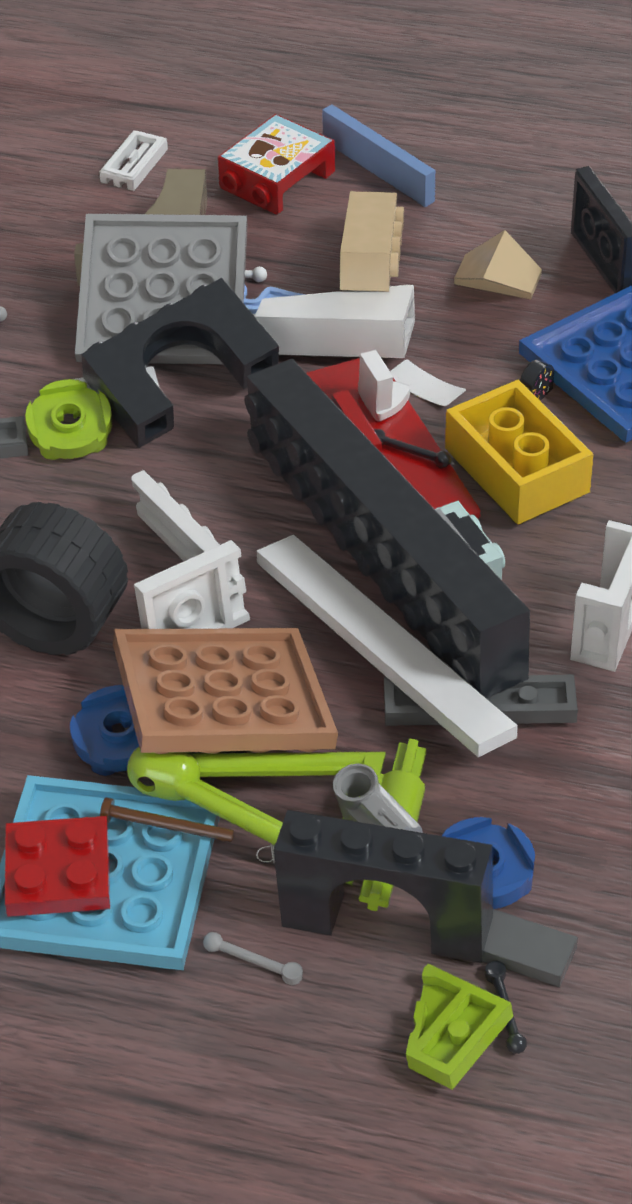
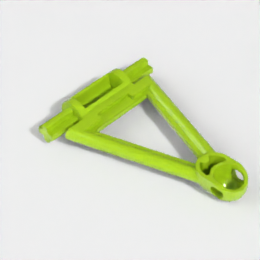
(179, 774)

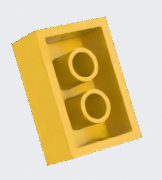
(518, 451)

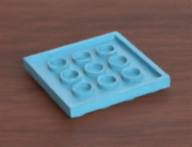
(152, 879)

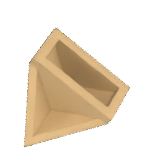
(500, 267)

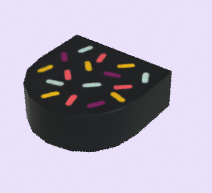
(538, 378)

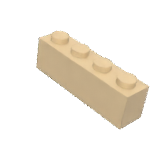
(371, 241)

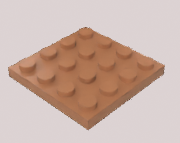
(222, 690)

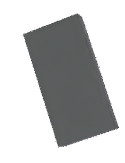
(529, 948)

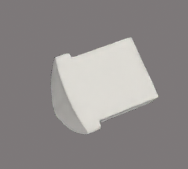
(377, 388)

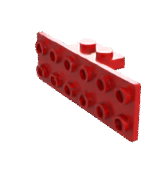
(435, 484)

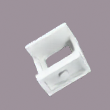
(605, 612)

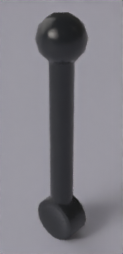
(442, 458)
(496, 973)

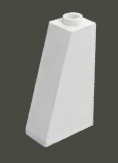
(341, 322)

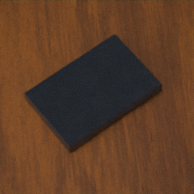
(602, 229)

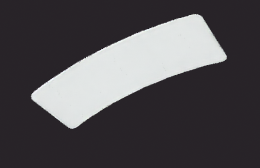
(425, 385)

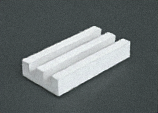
(140, 160)

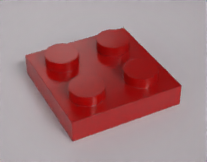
(57, 866)

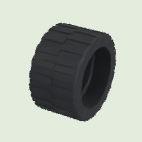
(57, 578)

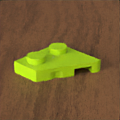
(453, 1026)

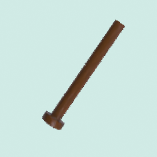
(111, 811)

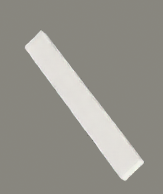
(388, 646)

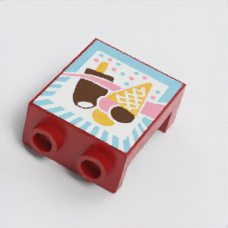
(273, 161)

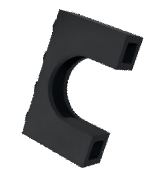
(207, 319)
(441, 872)

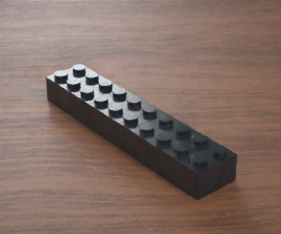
(389, 530)

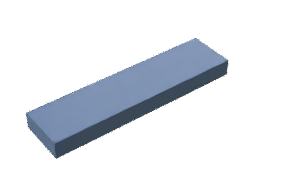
(379, 155)

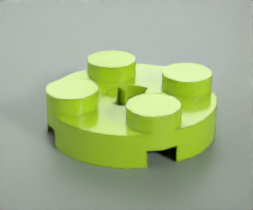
(69, 440)

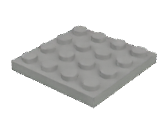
(149, 261)

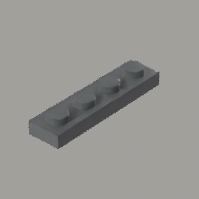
(532, 701)

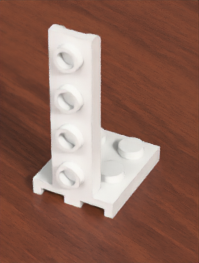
(202, 589)

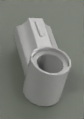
(374, 804)

